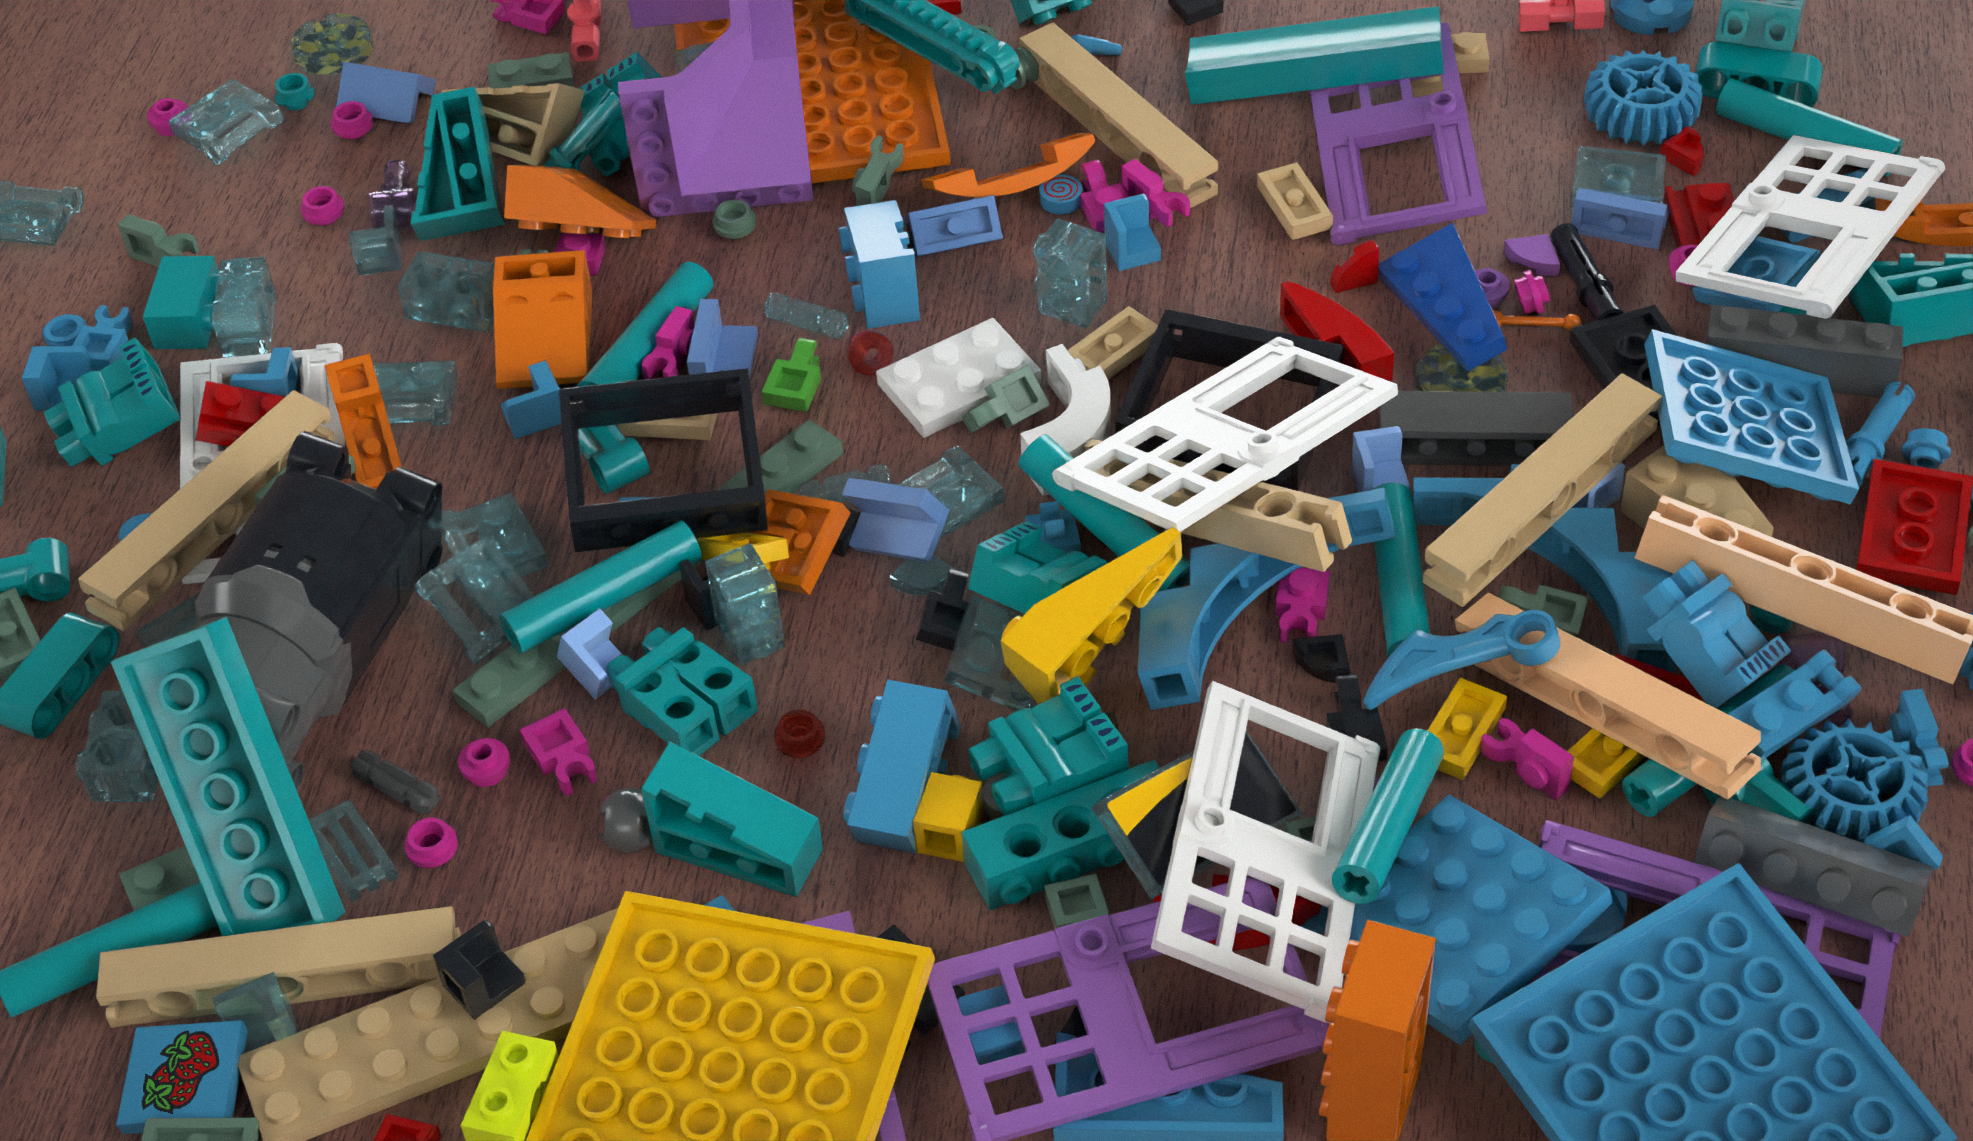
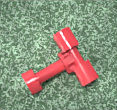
(1537, 14)
(585, 31)

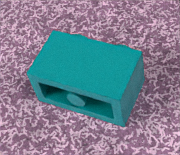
(182, 302)

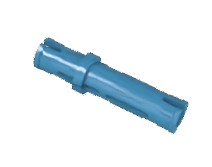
(1877, 429)

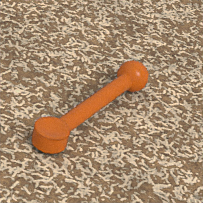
(1568, 322)

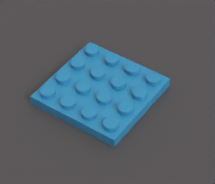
(1750, 417)
(1487, 900)

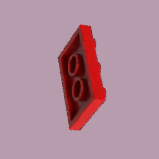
(1915, 526)

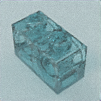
(1071, 273)
(448, 291)
(244, 307)
(745, 603)
(114, 756)

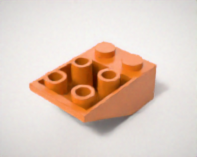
(555, 195)
(542, 316)

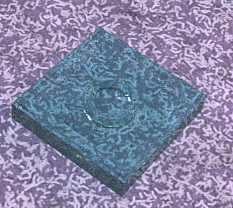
(1620, 173)

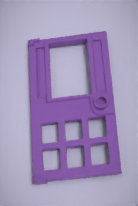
(1436, 114)
(1665, 878)
(1115, 1023)

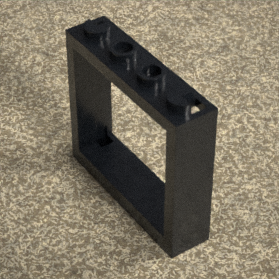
(1220, 345)
(658, 399)

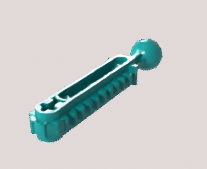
(941, 39)

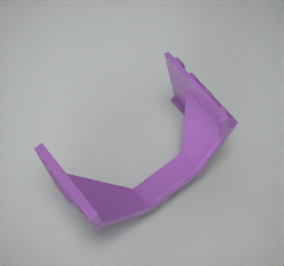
(726, 120)

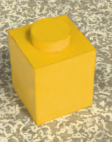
(945, 811)

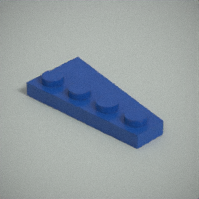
(1446, 296)

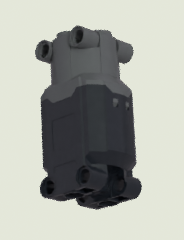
(321, 582)

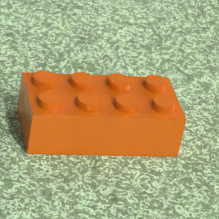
(1376, 1033)

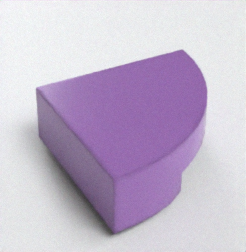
(1533, 252)

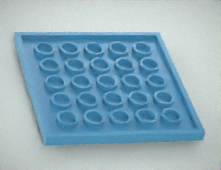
(1702, 1032)

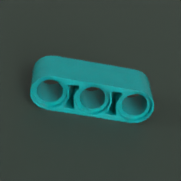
(1773, 70)
(56, 674)

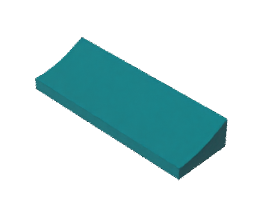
(1315, 55)
(227, 782)

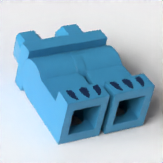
(1710, 634)

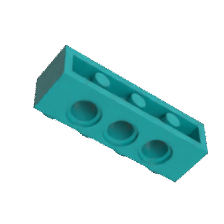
(1056, 834)

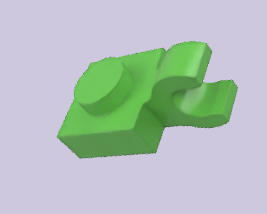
(794, 381)

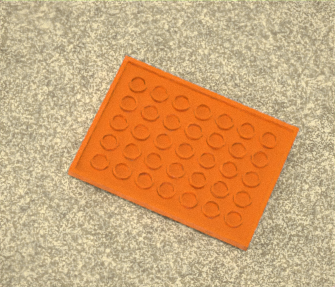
(853, 91)

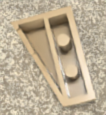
(529, 119)
(1690, 484)

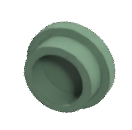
(734, 219)

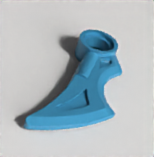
(1430, 655)

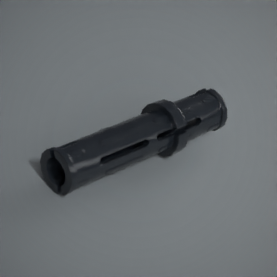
(1593, 288)

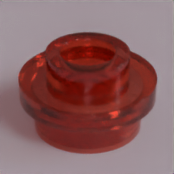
(861, 344)
(797, 724)

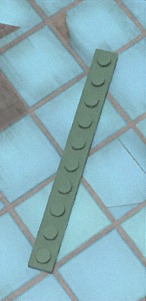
(515, 676)

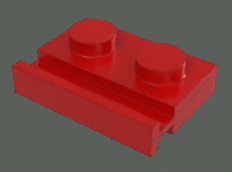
(1696, 210)
(230, 412)

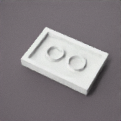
(950, 376)

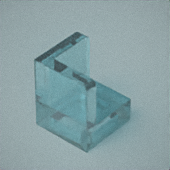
(378, 248)
(261, 1007)

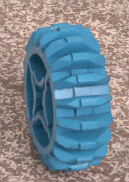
(1642, 97)
(1858, 774)

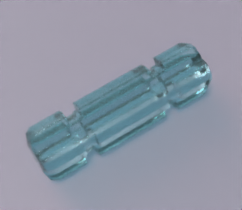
(806, 315)
(834, 485)

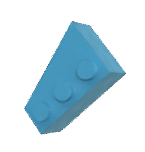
(880, 264)
(895, 766)

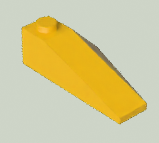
(1073, 625)

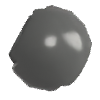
(626, 821)

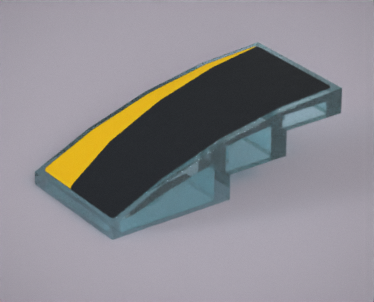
(1147, 811)

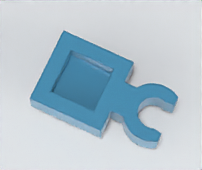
(106, 337)
(1917, 725)

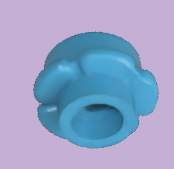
(1926, 448)

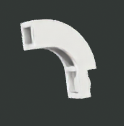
(1086, 404)

